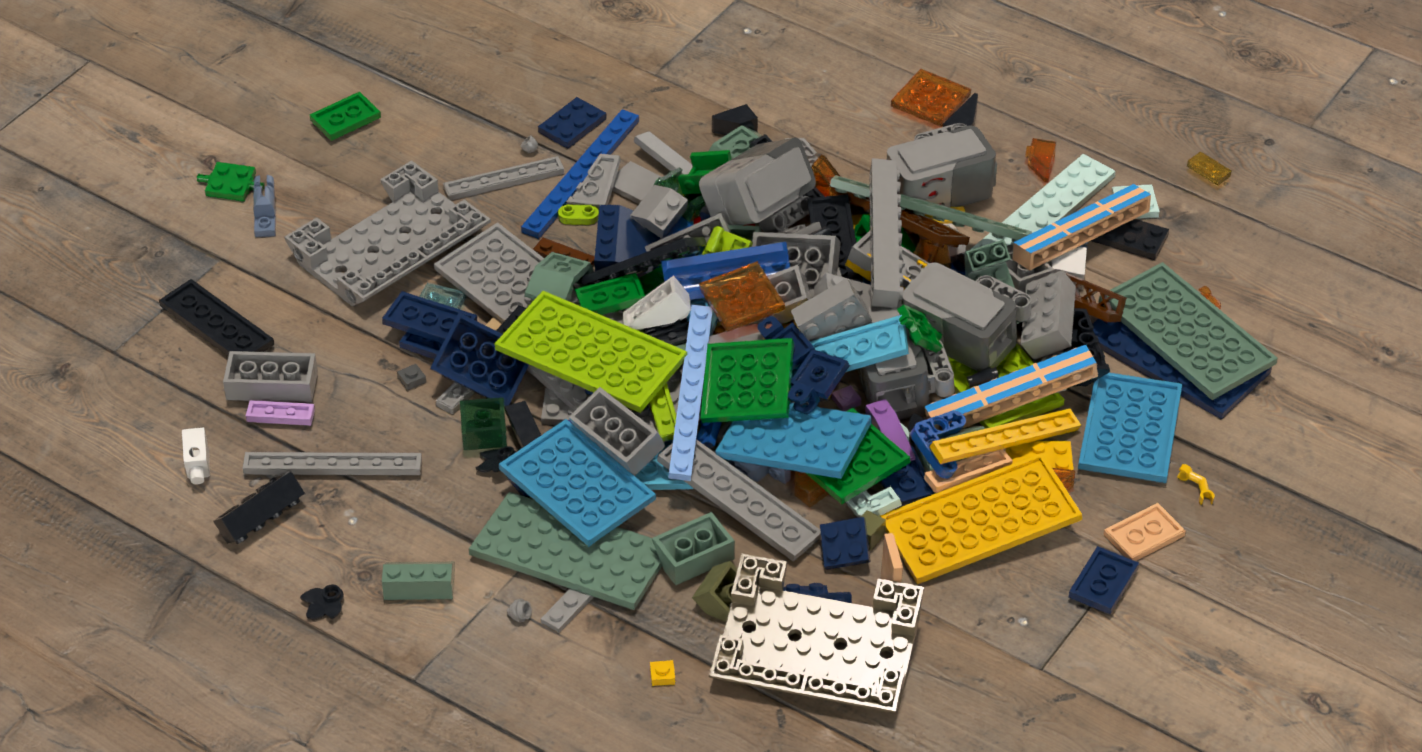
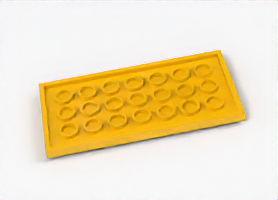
(981, 518)

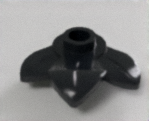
(493, 458)
(323, 602)

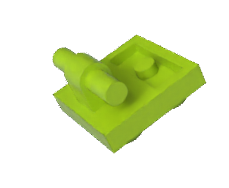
(724, 241)

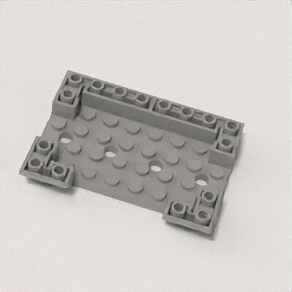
(412, 210)

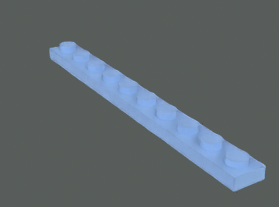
(690, 393)

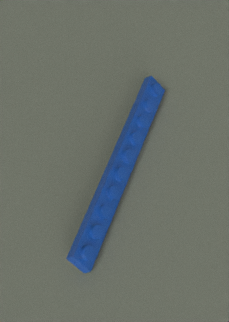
(605, 144)

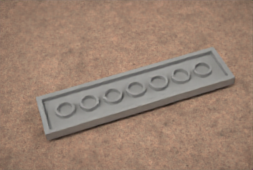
(748, 502)

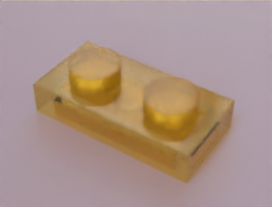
(1209, 168)

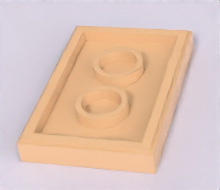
(1144, 532)
(891, 561)

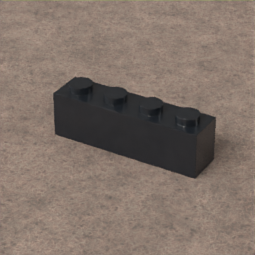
(1084, 335)
(257, 508)

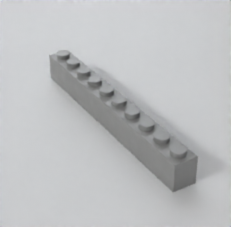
(885, 233)

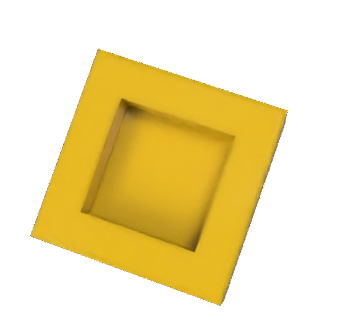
(662, 673)

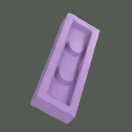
(280, 413)

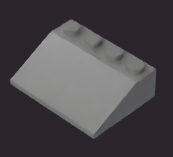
(811, 253)

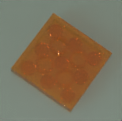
(930, 97)
(742, 296)

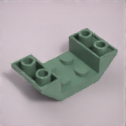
(736, 141)
(989, 261)
(557, 275)

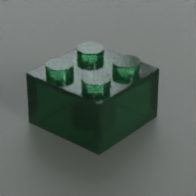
(483, 423)

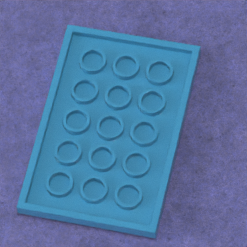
(1130, 427)
(802, 442)
(577, 482)

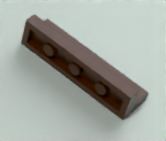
(1095, 309)

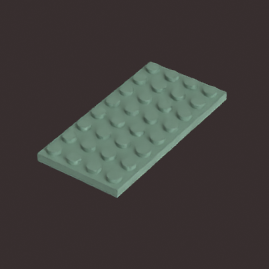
(1190, 331)
(537, 544)

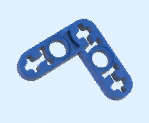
(925, 433)

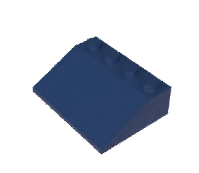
(620, 237)
(472, 361)

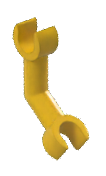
(1187, 473)

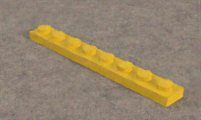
(1004, 436)

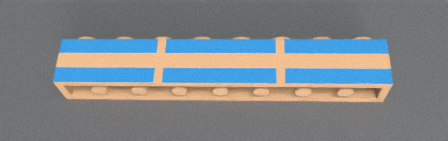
(1081, 227)
(1018, 387)

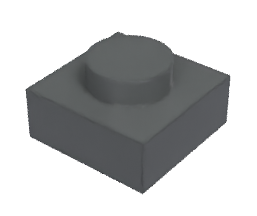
(411, 376)

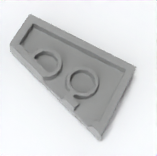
(599, 182)

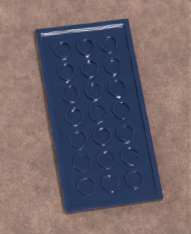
(1130, 349)

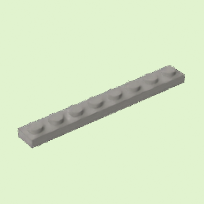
(332, 463)

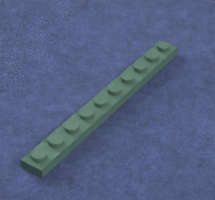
(938, 212)

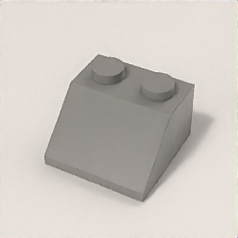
(660, 210)

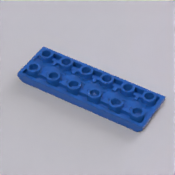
(697, 269)

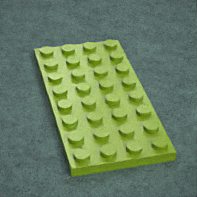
(591, 350)

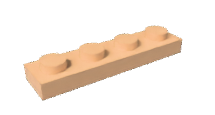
(969, 469)

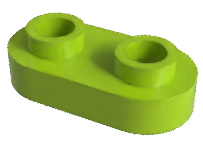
(578, 214)

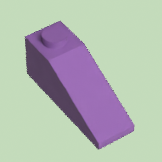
(887, 422)

